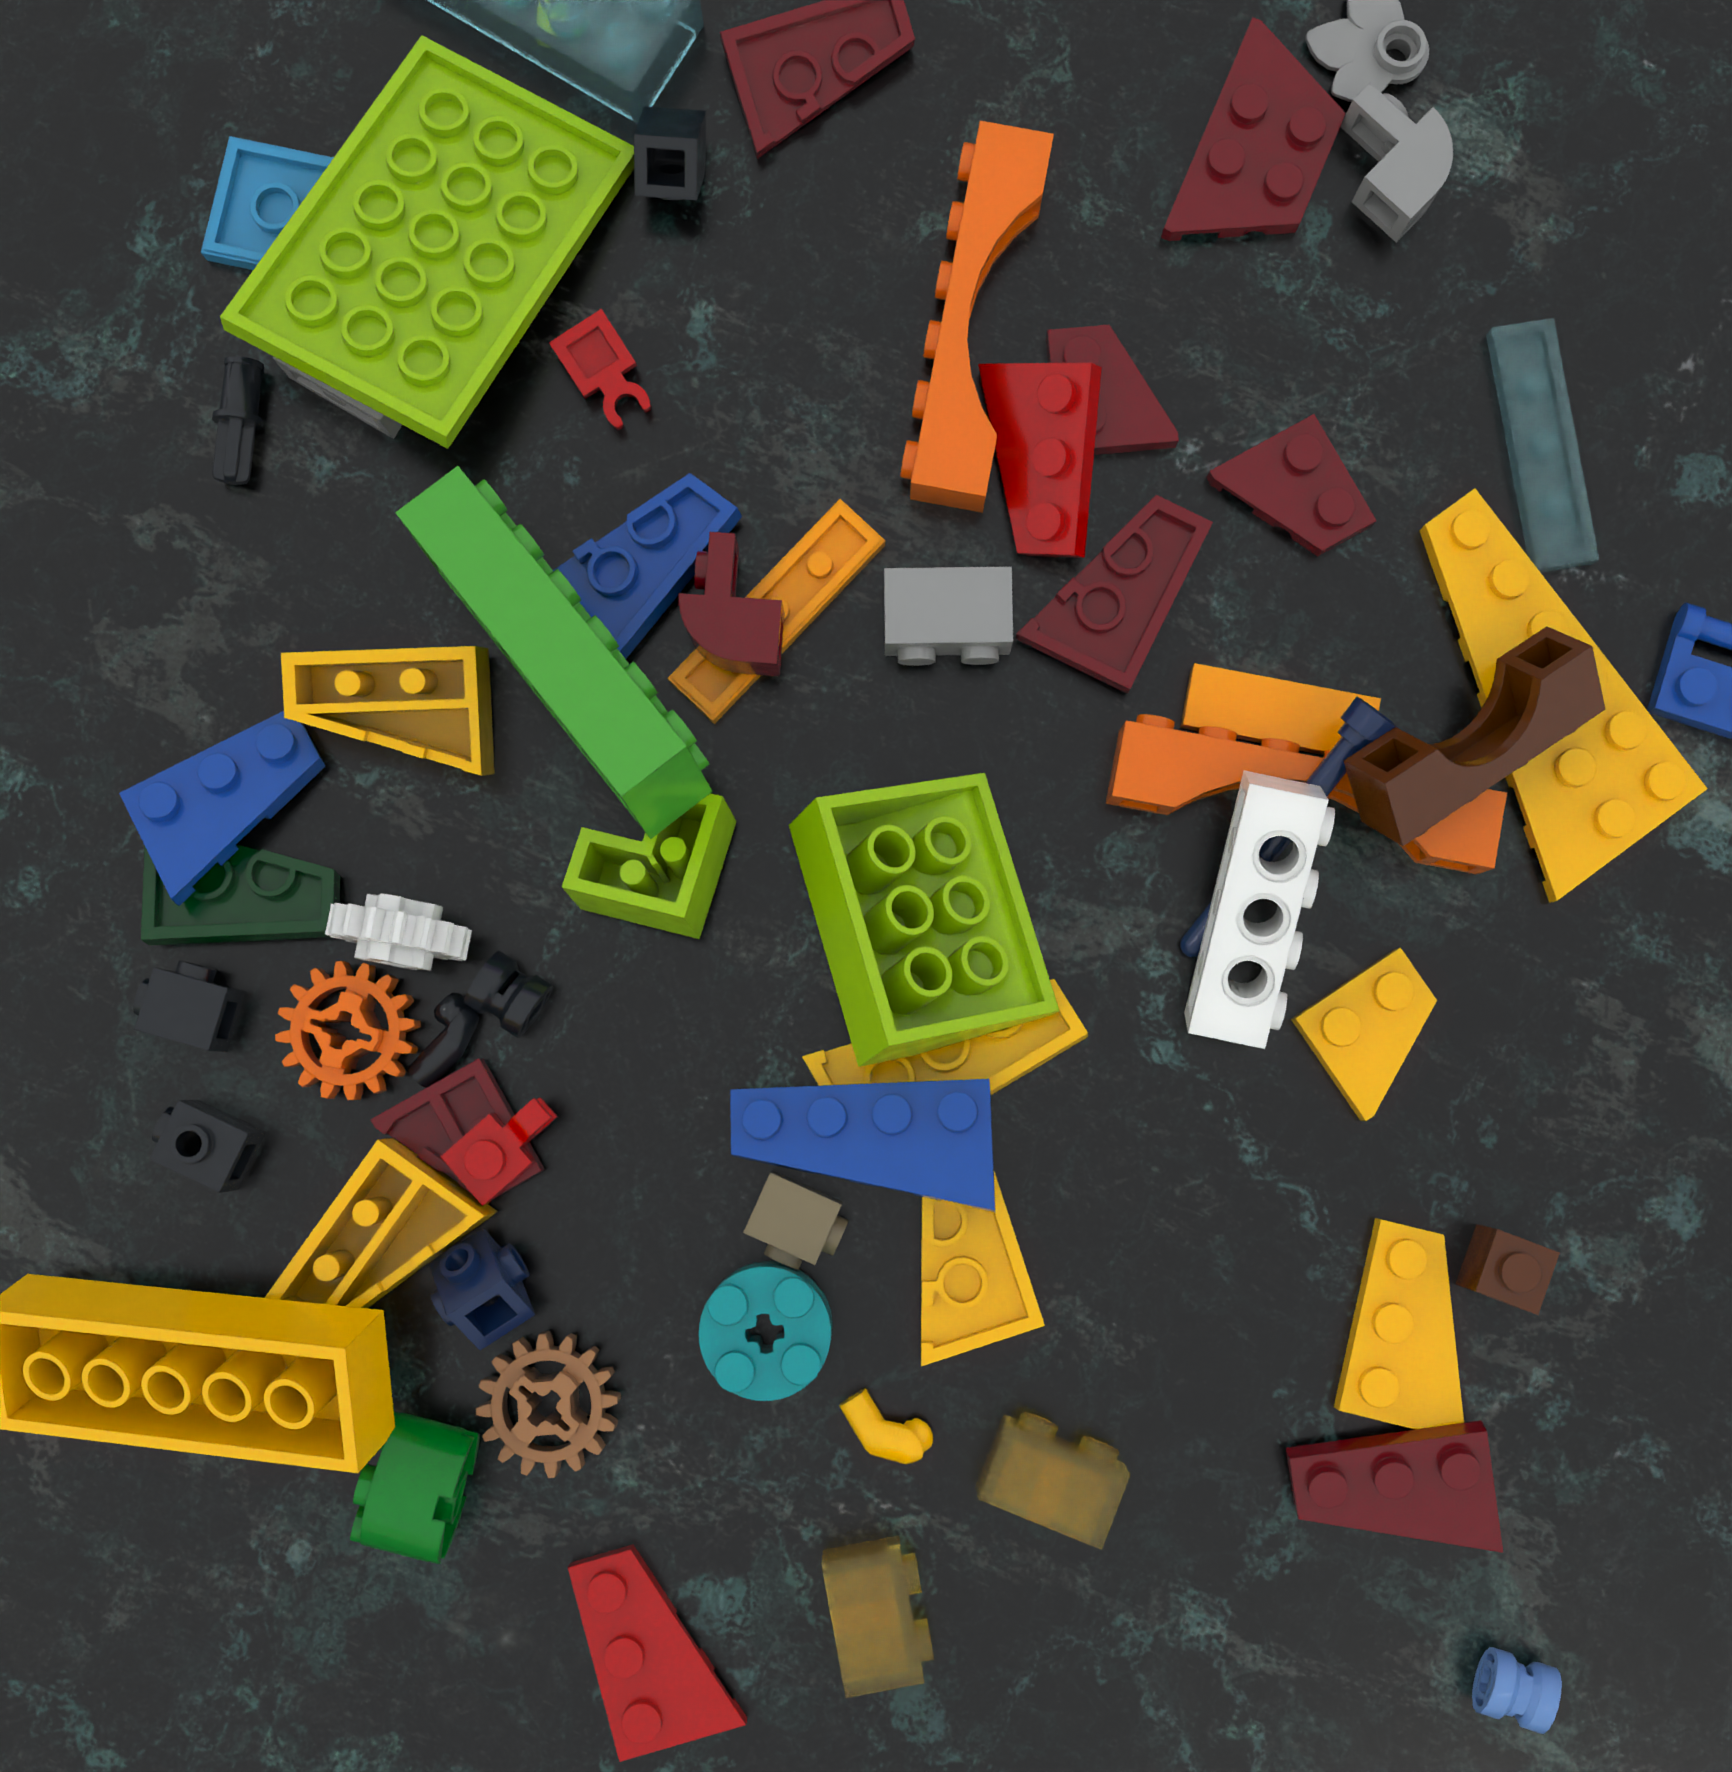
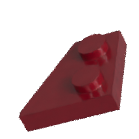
(446, 1112)

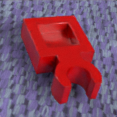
(597, 362)

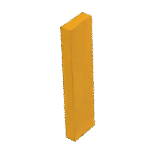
(806, 583)

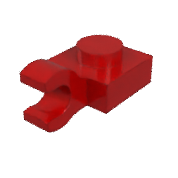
(494, 1153)

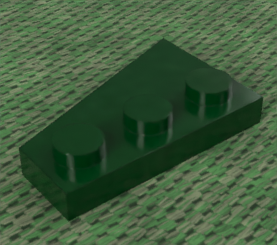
(245, 899)

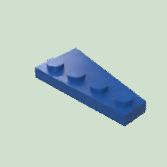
(886, 1135)

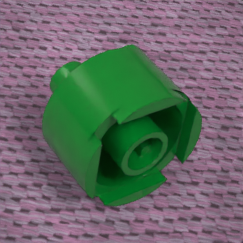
(416, 1489)

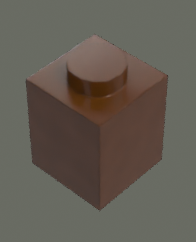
(1507, 1268)

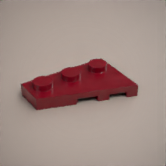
(809, 60)
(1403, 1484)

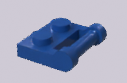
(1692, 687)

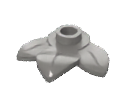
(1359, 46)

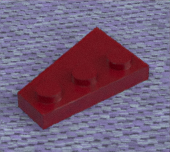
(1121, 598)

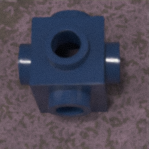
(481, 1288)

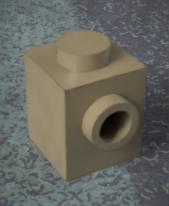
(795, 1221)

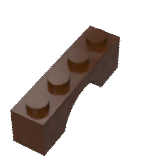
(1535, 700)

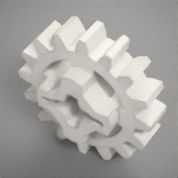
(398, 932)

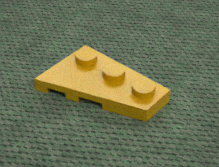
(971, 1279)
(1402, 1334)

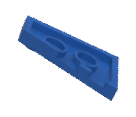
(648, 559)
(215, 798)

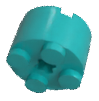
(741, 1359)

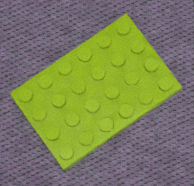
(431, 241)

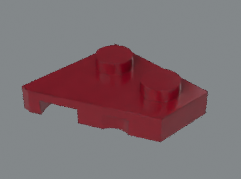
(1127, 408)
(1298, 486)

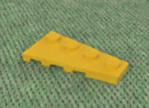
(993, 1056)

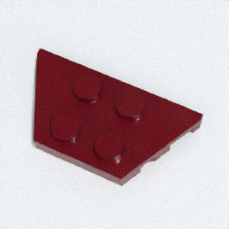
(1258, 147)

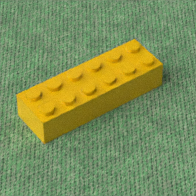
(195, 1372)

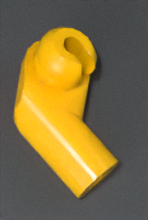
(885, 1438)

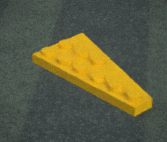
(1607, 778)

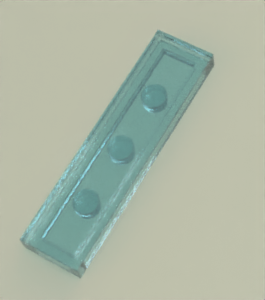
(1542, 445)

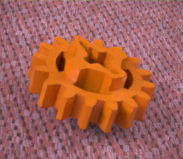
(353, 1006)

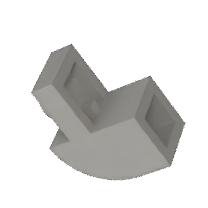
(1409, 156)

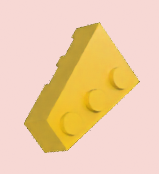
(404, 698)
(380, 1230)

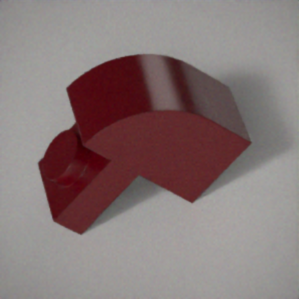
(729, 629)

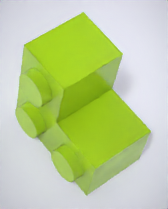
(659, 880)

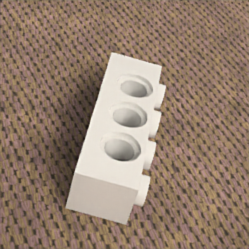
(1262, 810)

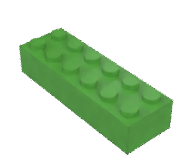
(559, 649)

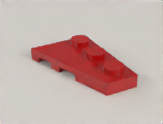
(1045, 450)
(647, 1666)

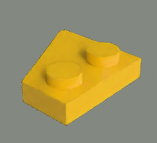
(1368, 1029)

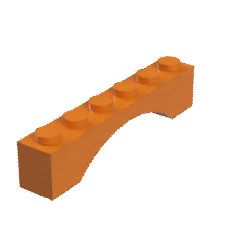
(1001, 200)
(1170, 768)

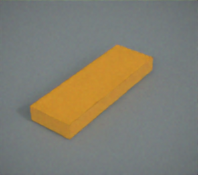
(1266, 707)

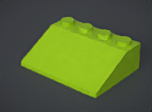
(920, 916)

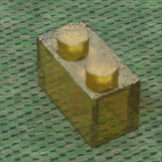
(1053, 1479)
(874, 1616)

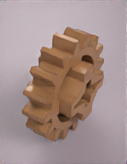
(568, 1423)

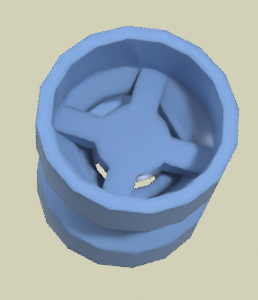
(1515, 1690)

